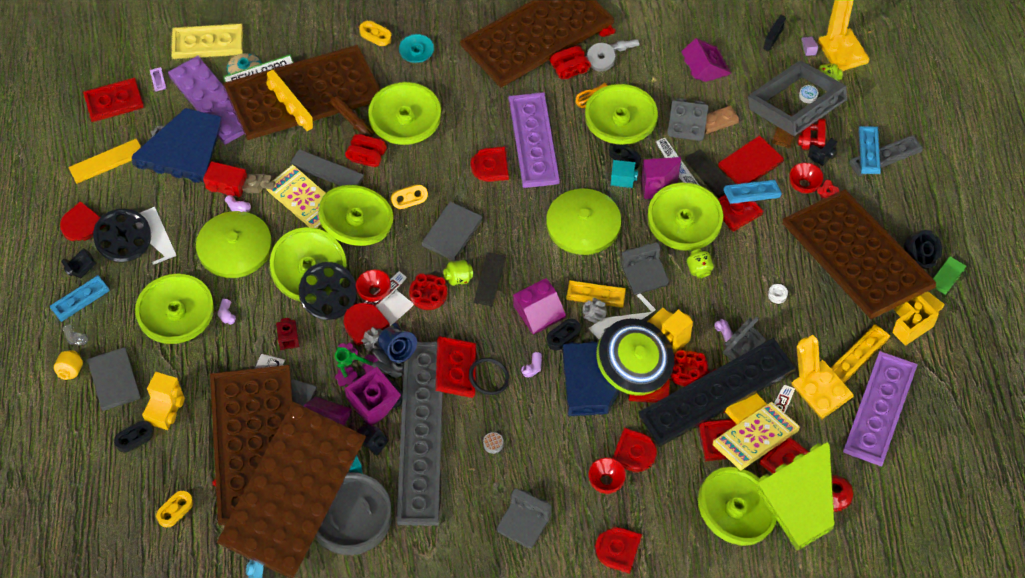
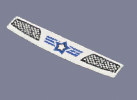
(669, 152)

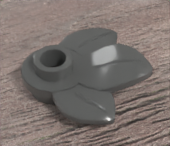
(386, 365)

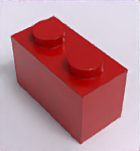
(225, 179)

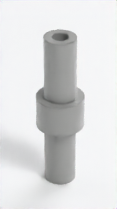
(622, 45)

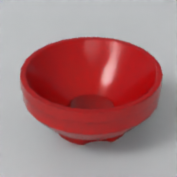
(806, 172)
(372, 279)
(607, 467)
(844, 498)

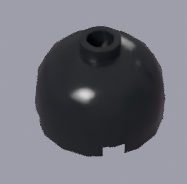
(924, 248)

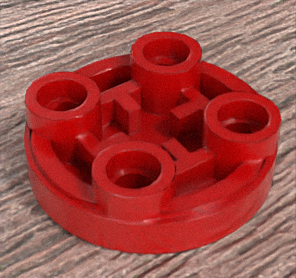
(428, 291)
(688, 367)

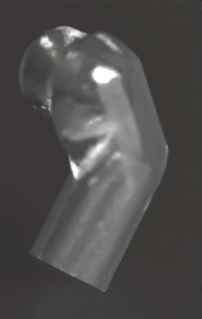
(74, 338)

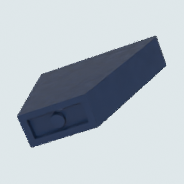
(181, 146)
(585, 385)

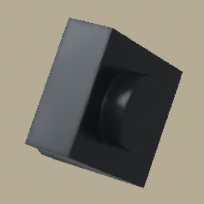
(823, 155)
(79, 264)
(374, 440)

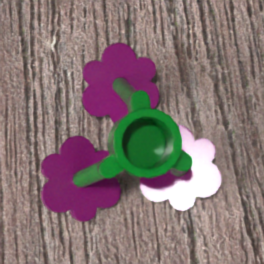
(345, 356)

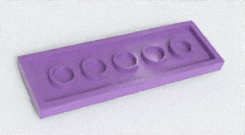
(207, 95)
(533, 140)
(880, 408)

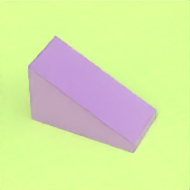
(809, 45)
(158, 80)

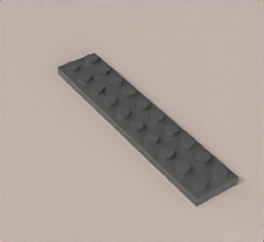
(420, 440)

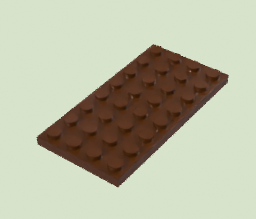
(533, 35)
(313, 84)
(859, 254)
(245, 419)
(291, 490)

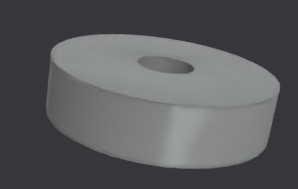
(598, 50)

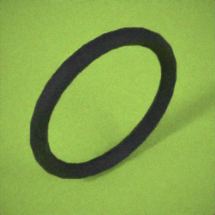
(482, 390)

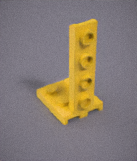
(840, 43)
(817, 381)

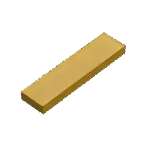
(104, 161)
(860, 352)

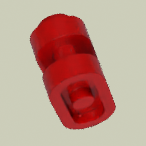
(570, 62)
(805, 139)
(366, 150)

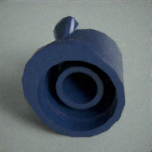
(397, 344)

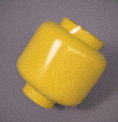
(68, 365)

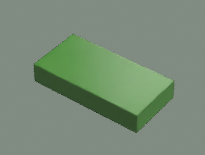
(948, 275)

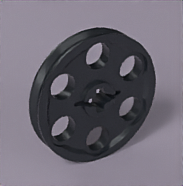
(118, 242)
(333, 284)

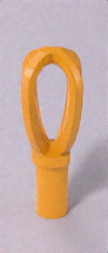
(591, 92)

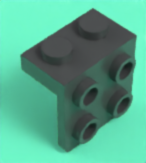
(688, 119)
(644, 268)
(743, 340)
(525, 518)

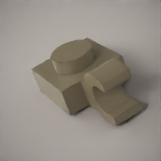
(256, 182)

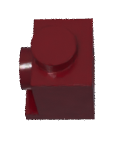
(287, 334)

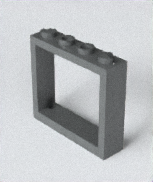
(835, 96)

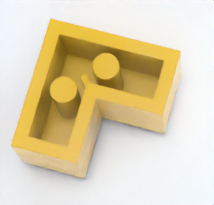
(915, 319)
(675, 326)
(164, 400)

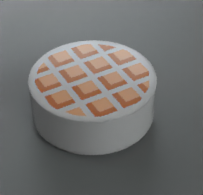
(493, 442)

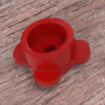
(606, 32)
(822, 191)

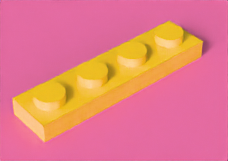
(288, 98)

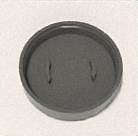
(356, 517)

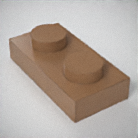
(720, 119)

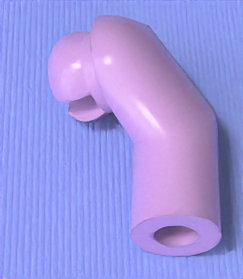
(237, 205)
(224, 313)
(724, 327)
(535, 367)

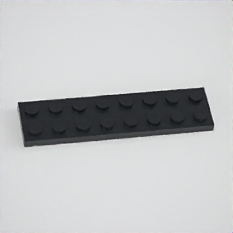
(716, 392)

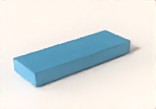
(869, 150)
(752, 191)
(79, 298)

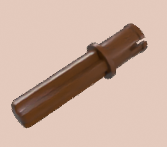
(351, 117)

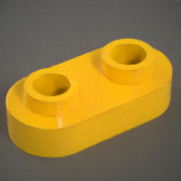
(375, 33)
(409, 198)
(174, 509)

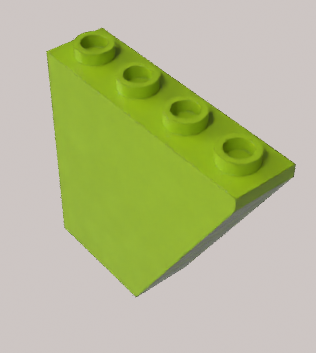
(801, 496)

